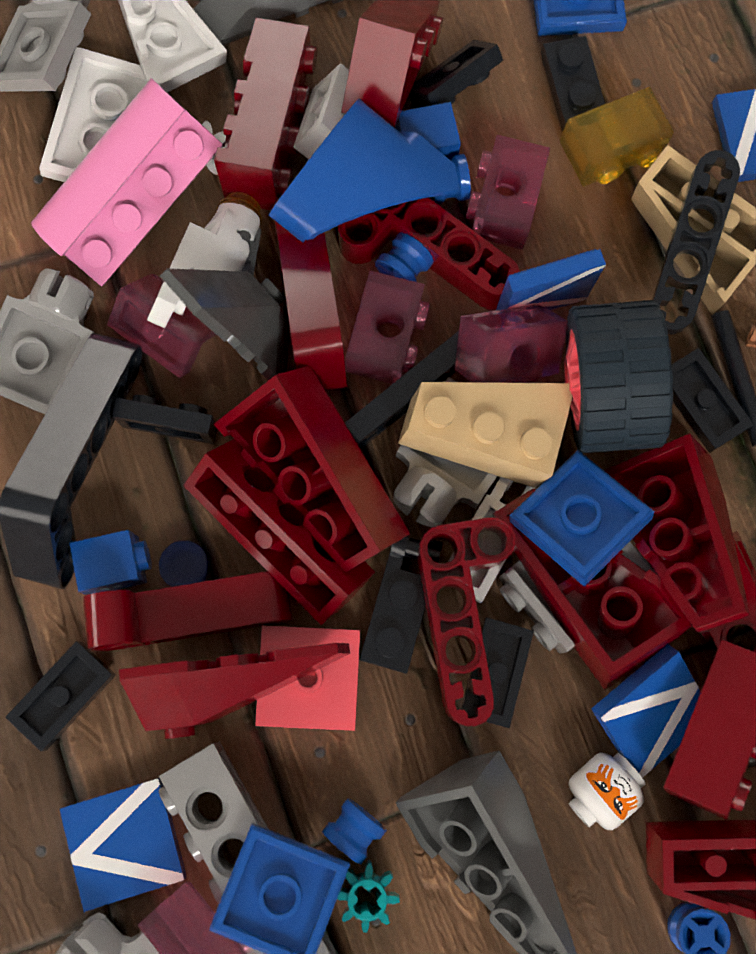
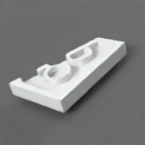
(171, 41)
(90, 102)

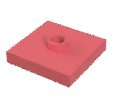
(321, 698)

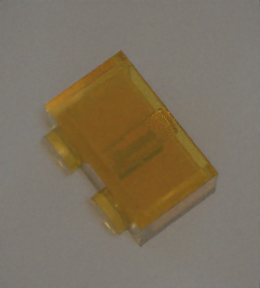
(616, 137)

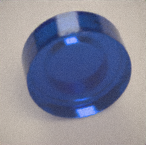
(183, 564)

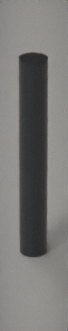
(736, 367)

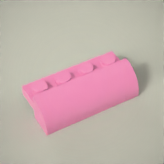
(126, 183)

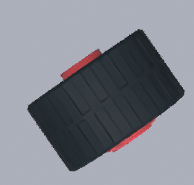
(619, 376)

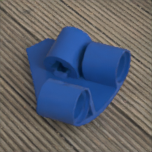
(361, 171)

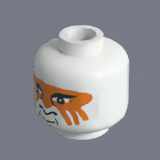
(606, 791)

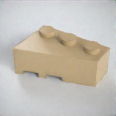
(659, 201)
(490, 426)

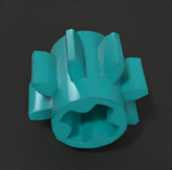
(365, 911)

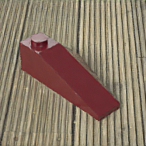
(690, 530)
(612, 620)
(201, 691)

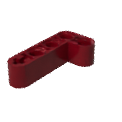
(447, 237)
(312, 307)
(185, 611)
(466, 623)

